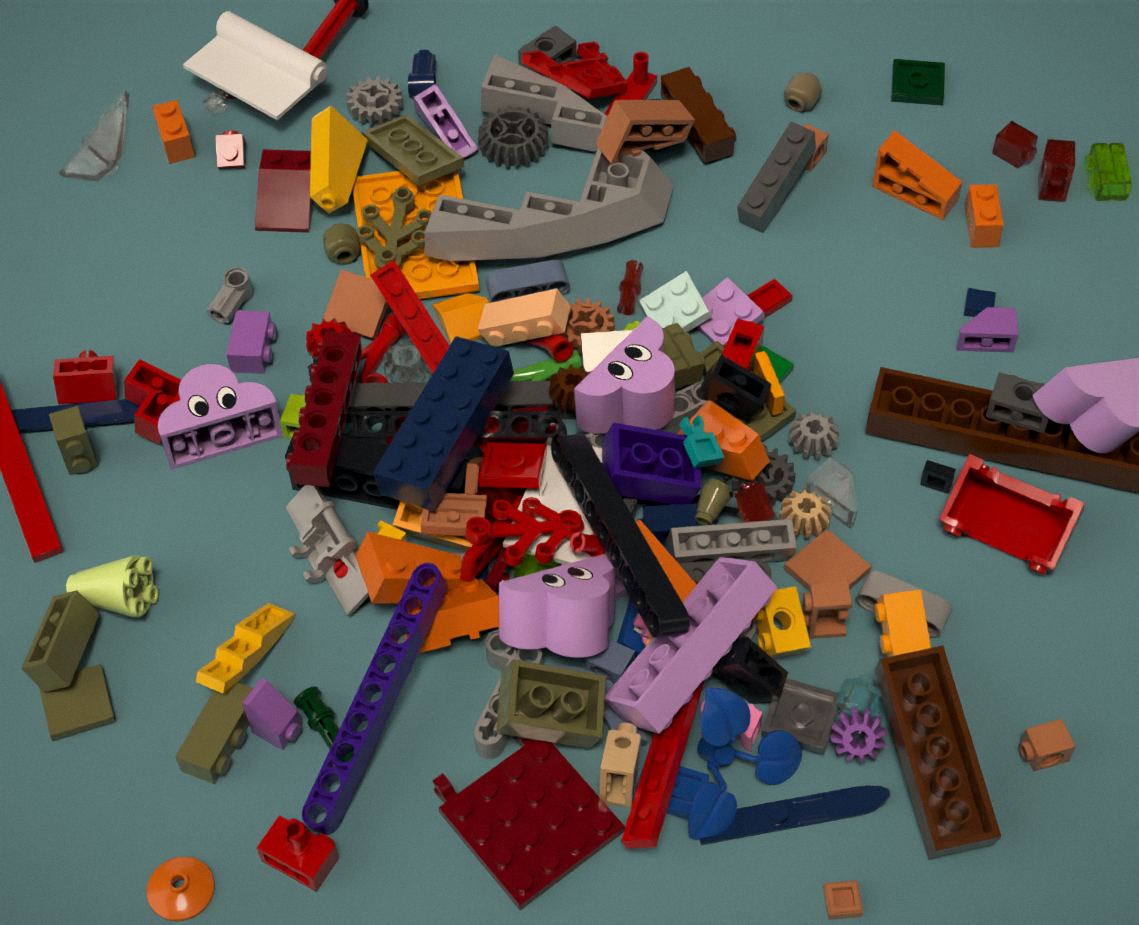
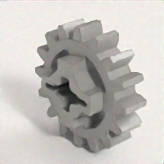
(374, 100)

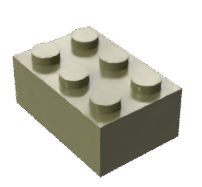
(551, 704)

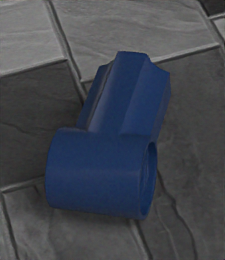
(422, 73)

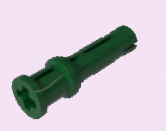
(319, 716)

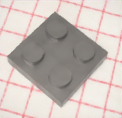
(804, 713)

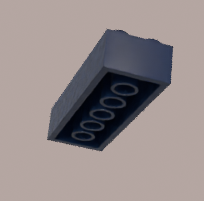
(444, 423)

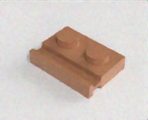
(453, 513)

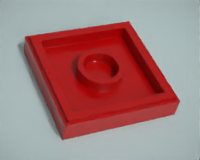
(512, 465)

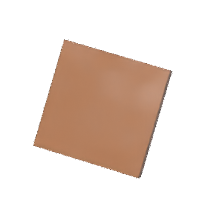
(357, 303)
(827, 560)

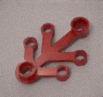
(561, 524)

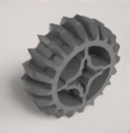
(513, 129)

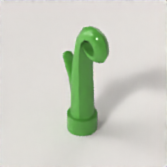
(544, 370)

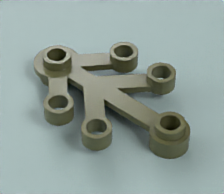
(402, 202)

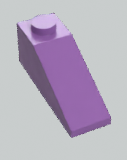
(443, 121)

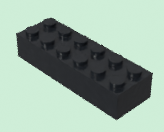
(354, 475)

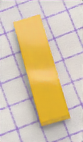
(246, 648)

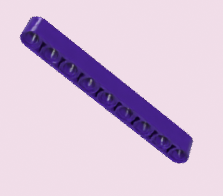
(375, 712)

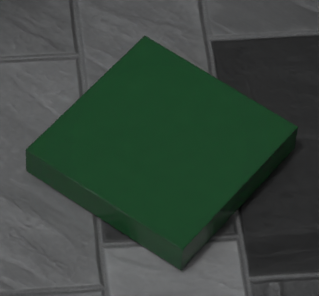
(918, 82)

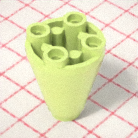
(118, 586)

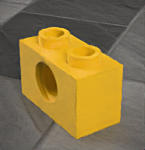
(793, 637)

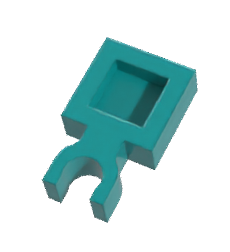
(700, 446)

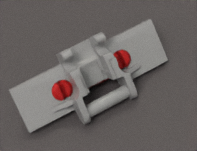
(327, 547)

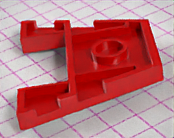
(588, 77)

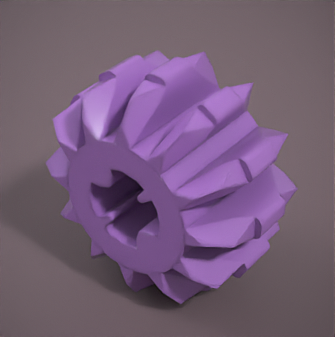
(860, 747)

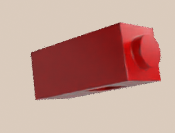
(744, 342)

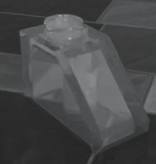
(838, 486)

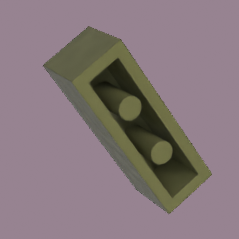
(60, 641)
(215, 735)

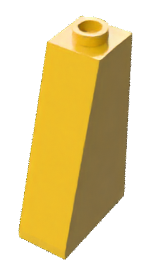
(334, 158)

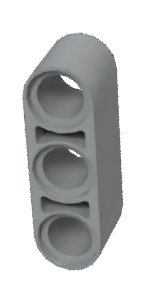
(878, 583)

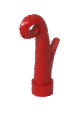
(557, 345)
(377, 348)

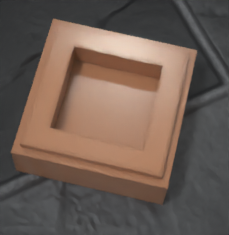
(842, 900)

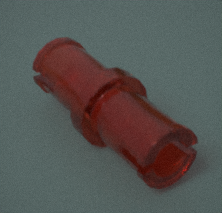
(630, 287)

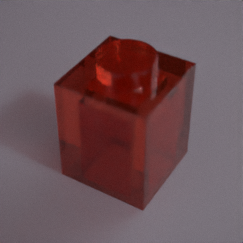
(1015, 145)
(755, 503)

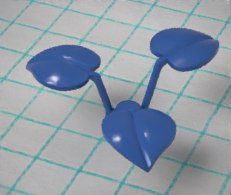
(721, 720)

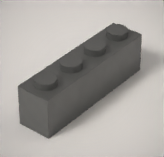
(776, 177)

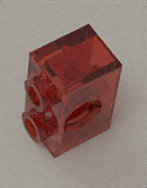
(1056, 170)

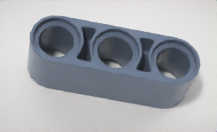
(527, 280)

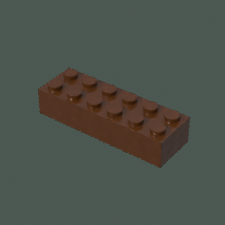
(937, 752)

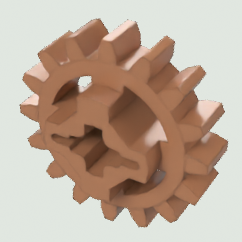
(587, 319)

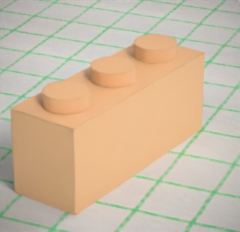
(524, 318)

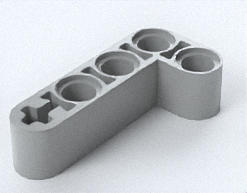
(487, 745)

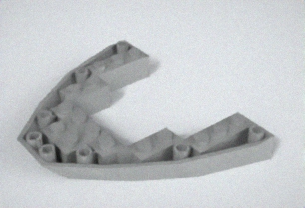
(614, 202)

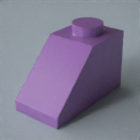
(990, 331)
(271, 715)

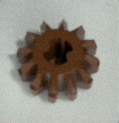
(563, 385)

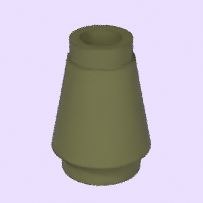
(712, 501)

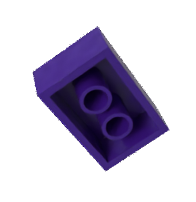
(650, 464)

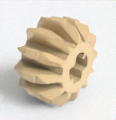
(808, 512)

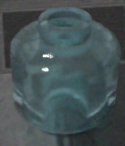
(858, 693)

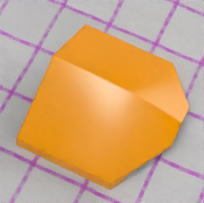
(461, 316)

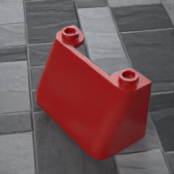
(1010, 515)

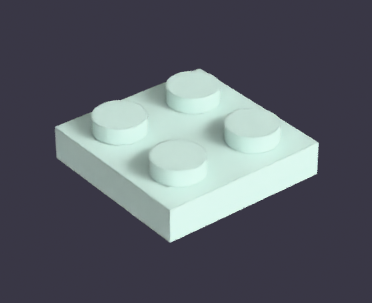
(677, 303)

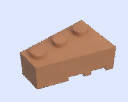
(643, 125)

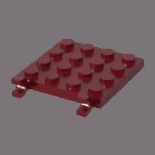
(529, 819)

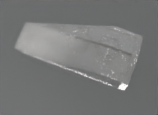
(101, 146)

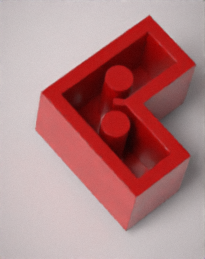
(153, 392)

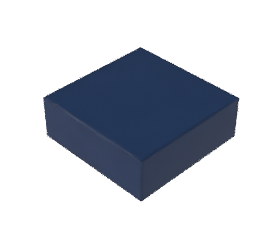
(977, 301)

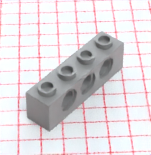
(748, 540)

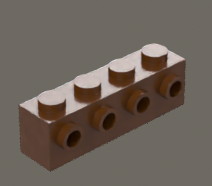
(709, 132)

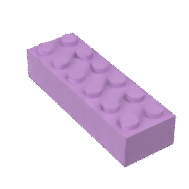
(675, 665)

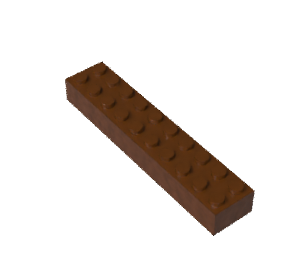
(955, 420)

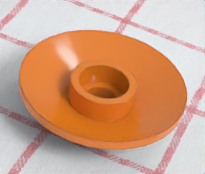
(187, 900)

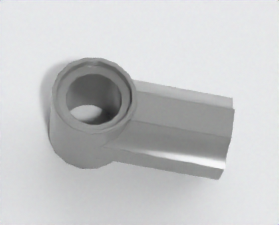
(234, 292)

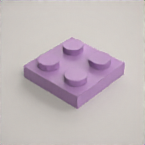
(726, 305)

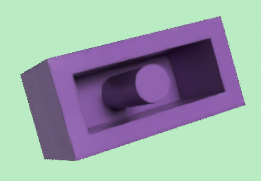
(250, 342)

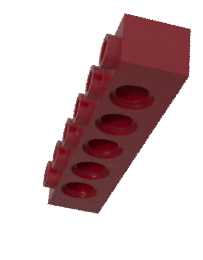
(325, 409)

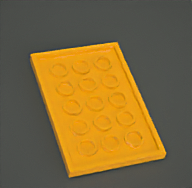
(426, 274)

